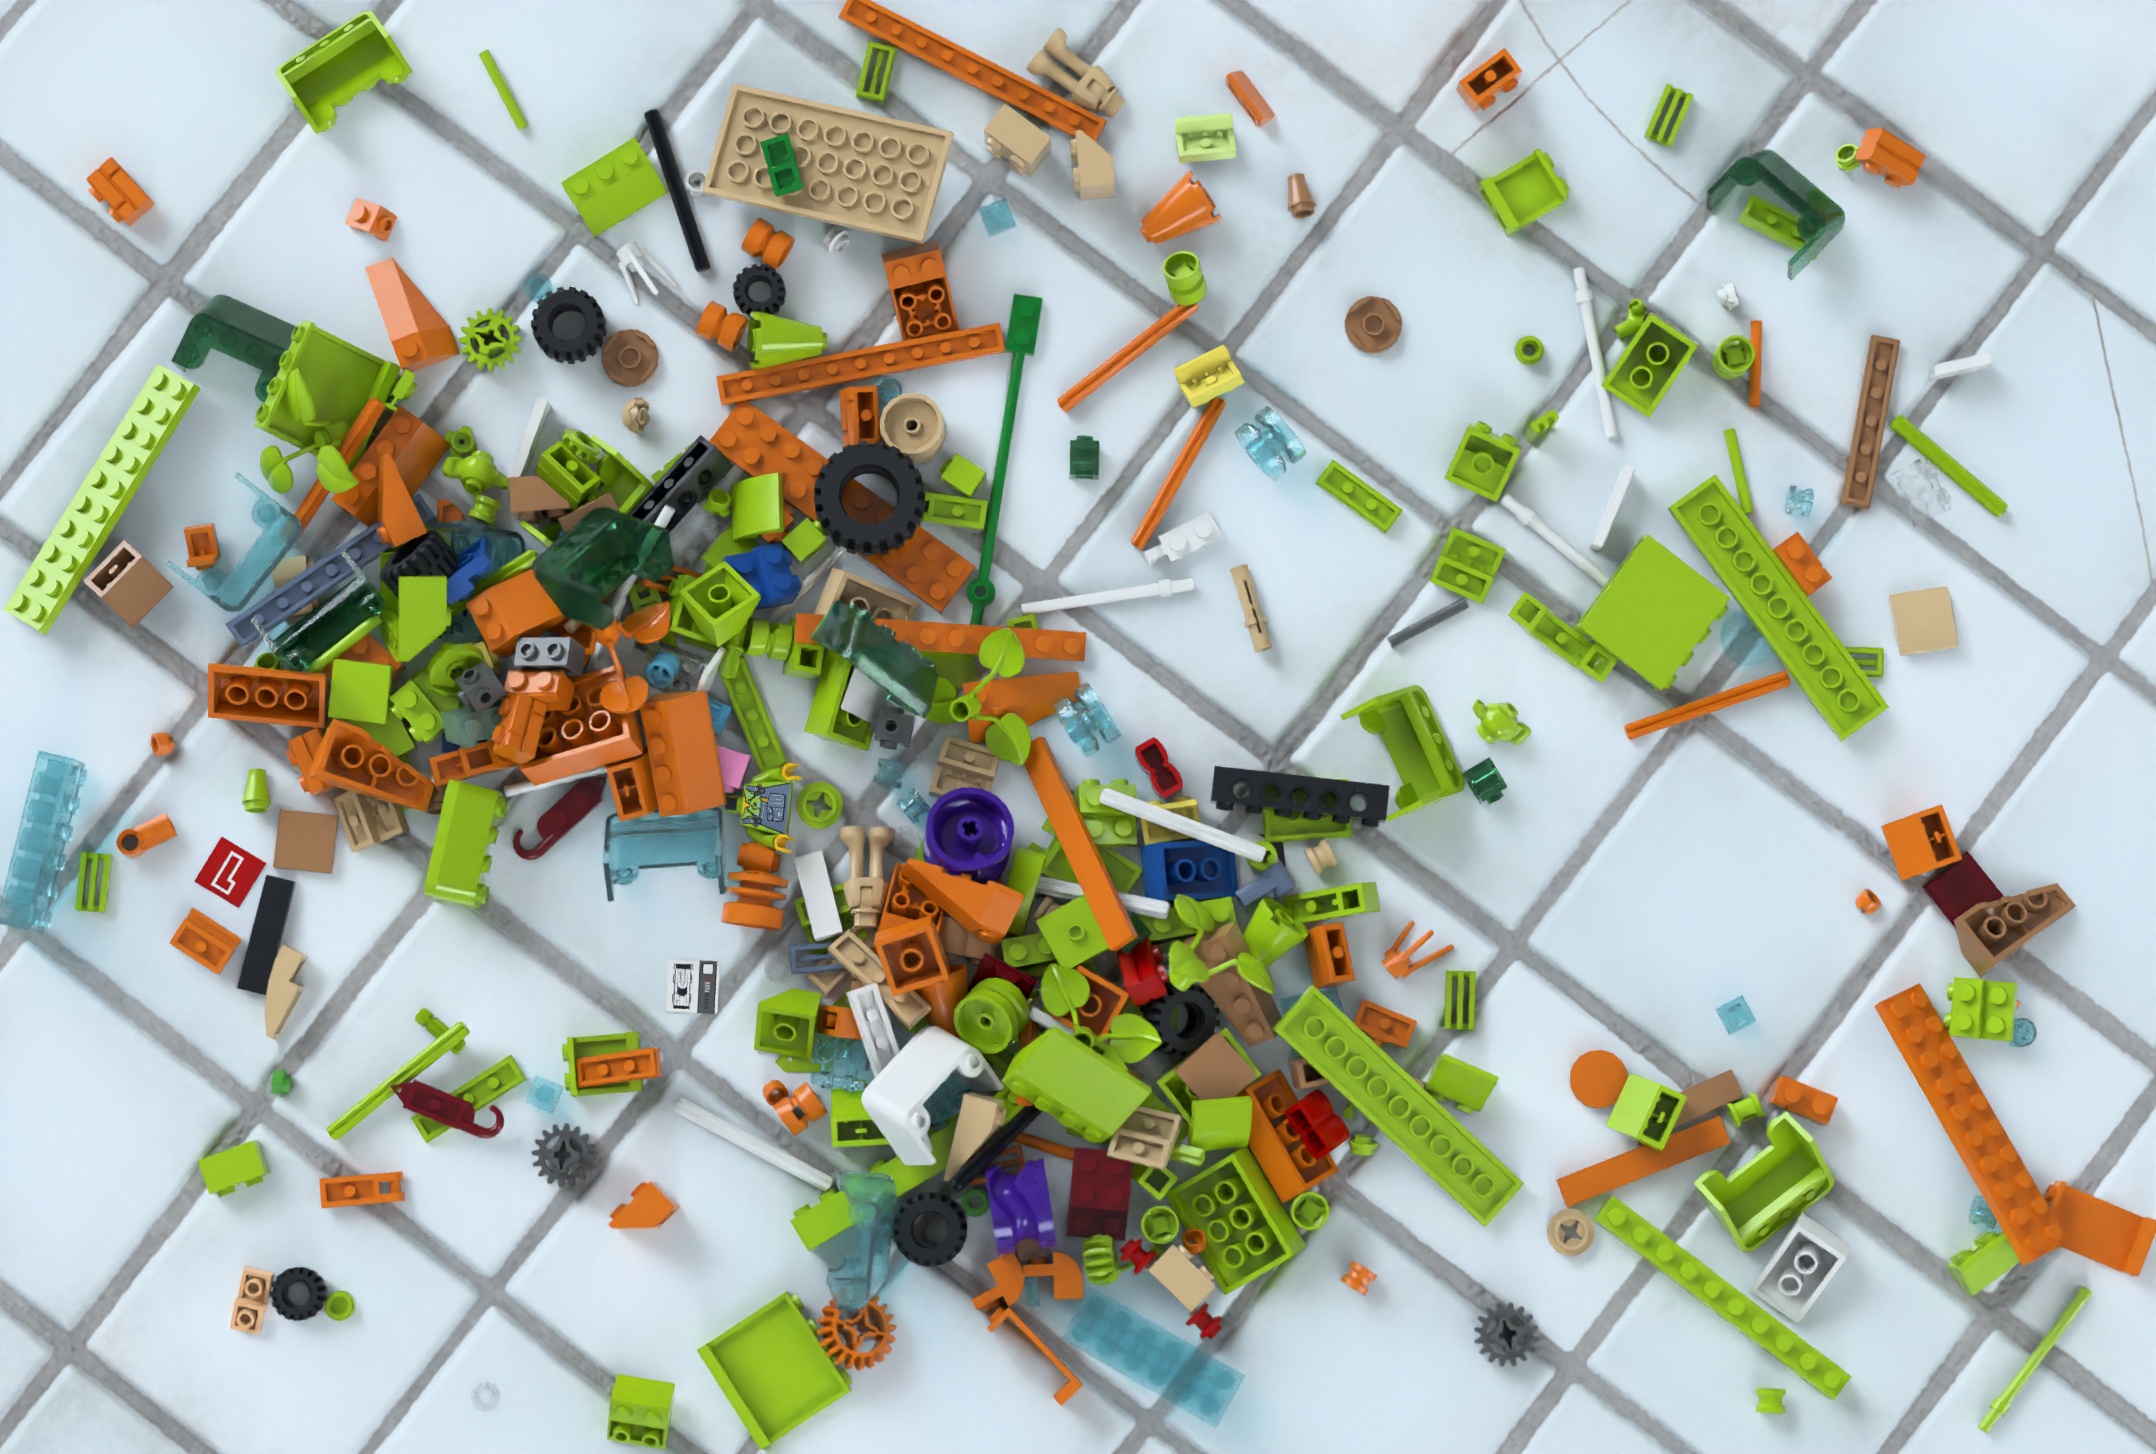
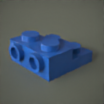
(472, 563)
(768, 573)

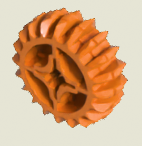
(848, 1352)

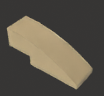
(281, 990)

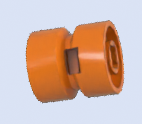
(767, 243)
(718, 324)
(808, 1102)

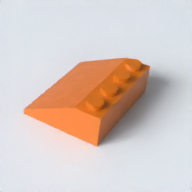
(585, 734)

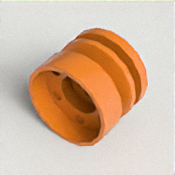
(754, 900)

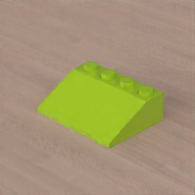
(1075, 1085)
(1240, 1218)

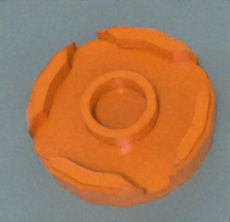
(1597, 1078)

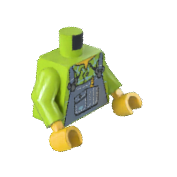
(767, 806)

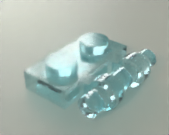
(842, 1053)

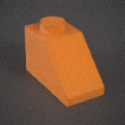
(838, 1022)

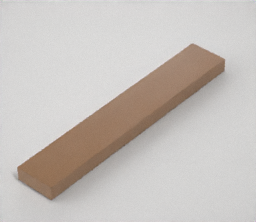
(1870, 422)

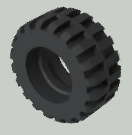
(869, 460)

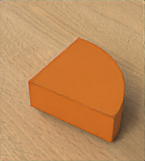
(448, 512)

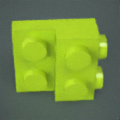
(1484, 460)
(680, 619)
(423, 708)
(1106, 824)
(1981, 1009)

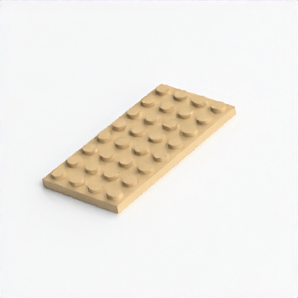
(852, 163)

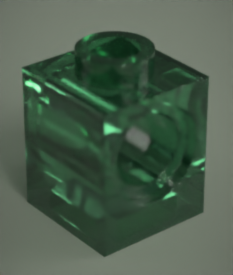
(1084, 458)
(1485, 782)

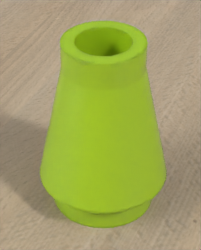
(256, 792)

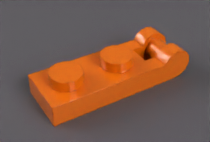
(360, 1189)

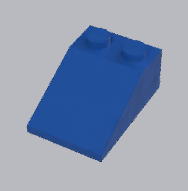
(1189, 870)

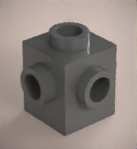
(479, 687)
(900, 736)

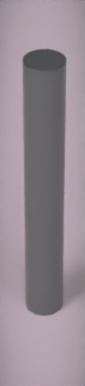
(1427, 622)

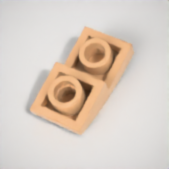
(252, 1300)

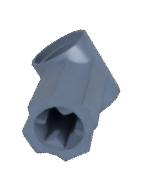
(1271, 883)

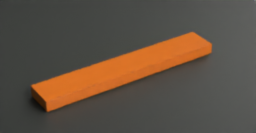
(1642, 1162)

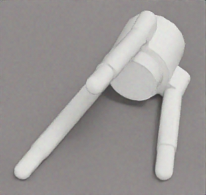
(632, 259)

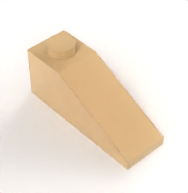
(975, 1125)

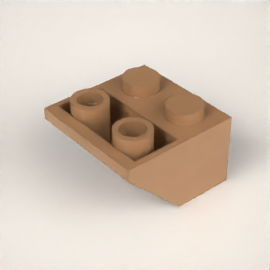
(535, 500)
(128, 584)

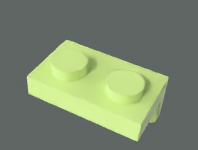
(1205, 138)

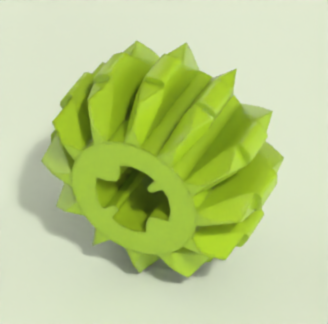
(1100, 1259)

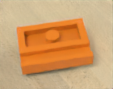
(205, 941)

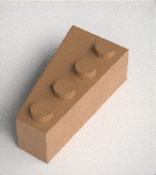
(1244, 1005)

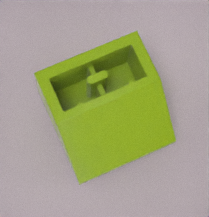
(1646, 1111)
(851, 1123)
(1983, 1262)
(640, 1411)

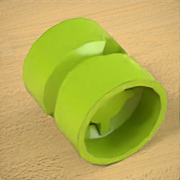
(1184, 278)
(1733, 357)
(768, 639)
(1309, 1211)
(1159, 1224)

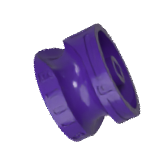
(969, 834)
(1020, 1206)

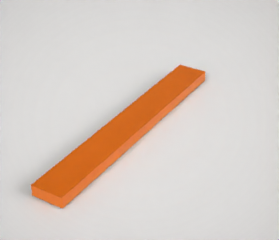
(1079, 846)

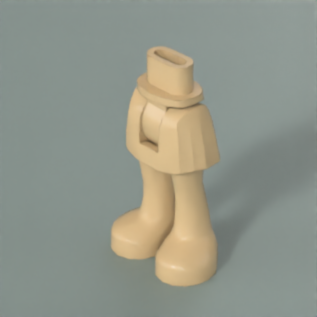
(1094, 89)
(866, 894)

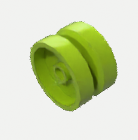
(991, 1015)

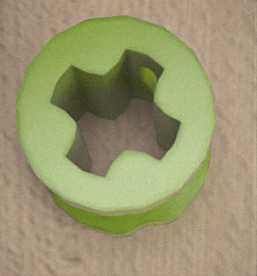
(1745, 1110)

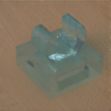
(1735, 1015)

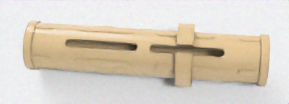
(1254, 620)

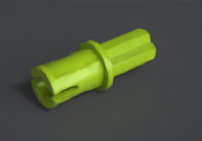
(732, 654)

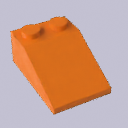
(396, 511)
(513, 611)

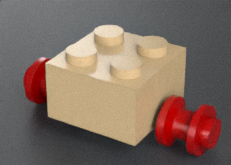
(1180, 1278)

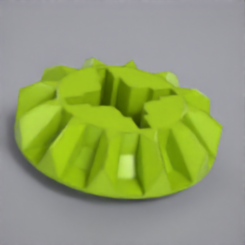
(582, 446)
(812, 793)

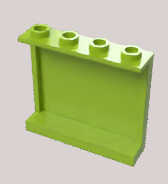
(339, 382)
(1653, 612)
(775, 1369)

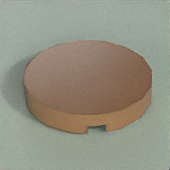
(1373, 325)
(630, 358)

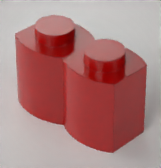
(1154, 762)
(1317, 1124)

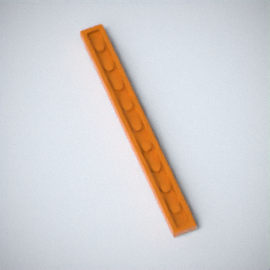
(971, 68)
(860, 364)
(964, 637)

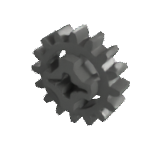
(576, 1156)
(1518, 1331)

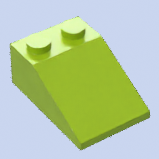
(1650, 364)
(1460, 1083)

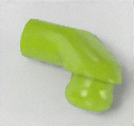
(1635, 318)

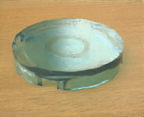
(1743, 645)

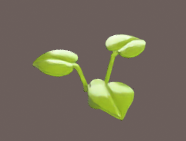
(331, 467)
(1007, 737)
(1188, 968)
(1130, 1034)

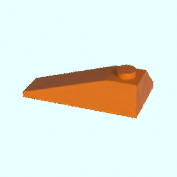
(413, 324)
(1025, 696)
(362, 765)
(977, 907)

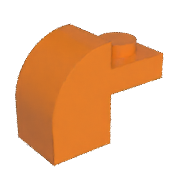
(1065, 1273)
(1009, 1279)

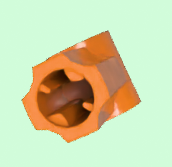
(149, 835)

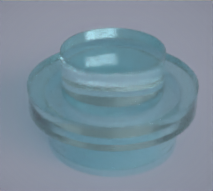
(537, 286)

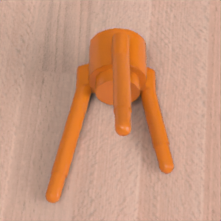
(1398, 961)

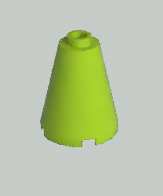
(782, 340)
(1273, 931)

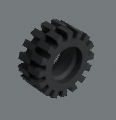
(754, 274)
(280, 1293)

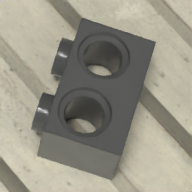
(550, 654)

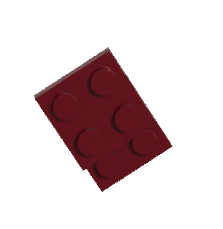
(1098, 1195)

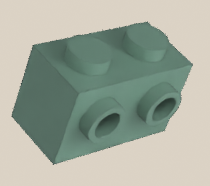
(467, 726)

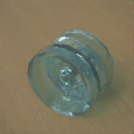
(1270, 443)
(1082, 722)

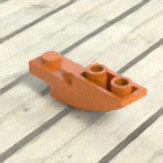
(468, 763)

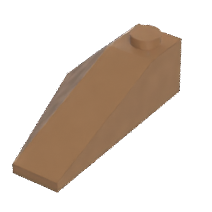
(2001, 927)

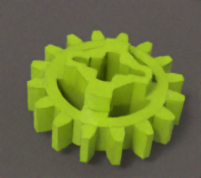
(494, 328)

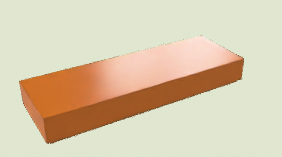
(618, 1067)

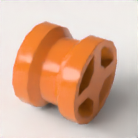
(1358, 1277)

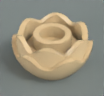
(635, 415)

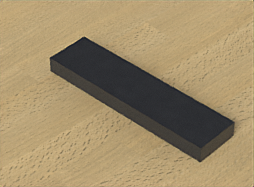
(266, 934)

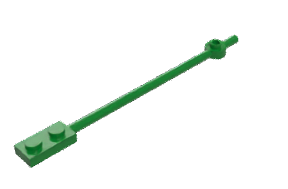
(1021, 342)

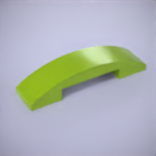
(1561, 638)

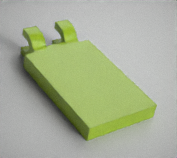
(1121, 870)

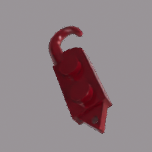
(563, 817)
(446, 1108)

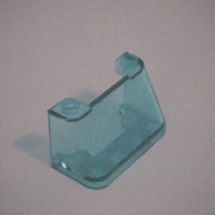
(873, 1208)

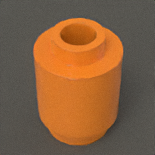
(758, 858)

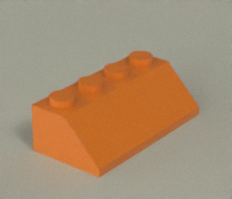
(415, 453)
(268, 695)
(683, 752)
(1277, 1144)

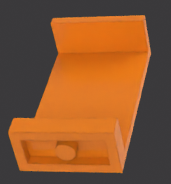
(2101, 1229)
(1071, 1385)

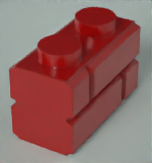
(1143, 973)

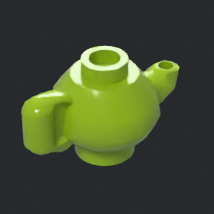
(475, 472)
(1500, 723)

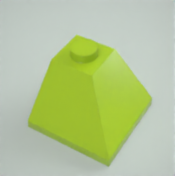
(720, 603)
(788, 1023)

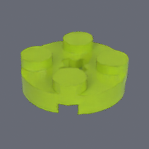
(448, 658)

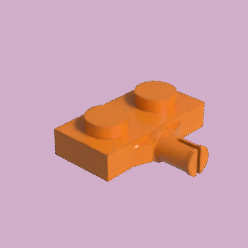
(1384, 1024)

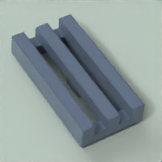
(803, 946)

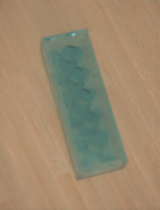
(41, 842)
(1153, 1356)

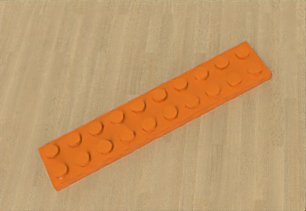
(765, 447)
(1971, 1124)

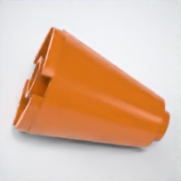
(1179, 212)
(945, 997)

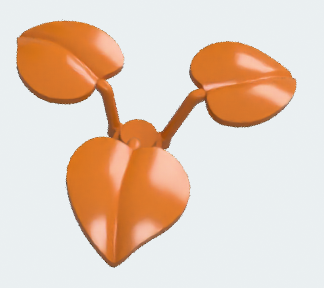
(646, 627)

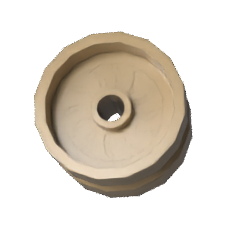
(917, 412)

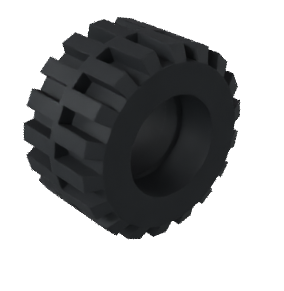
(562, 302)
(419, 557)
(1200, 1021)
(904, 1235)

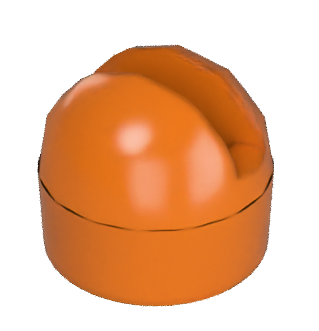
(161, 744)
(1868, 901)
(772, 1086)
(1198, 1238)

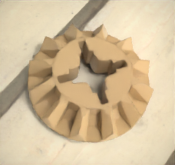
(1583, 1228)

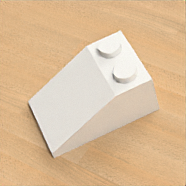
(1800, 1268)

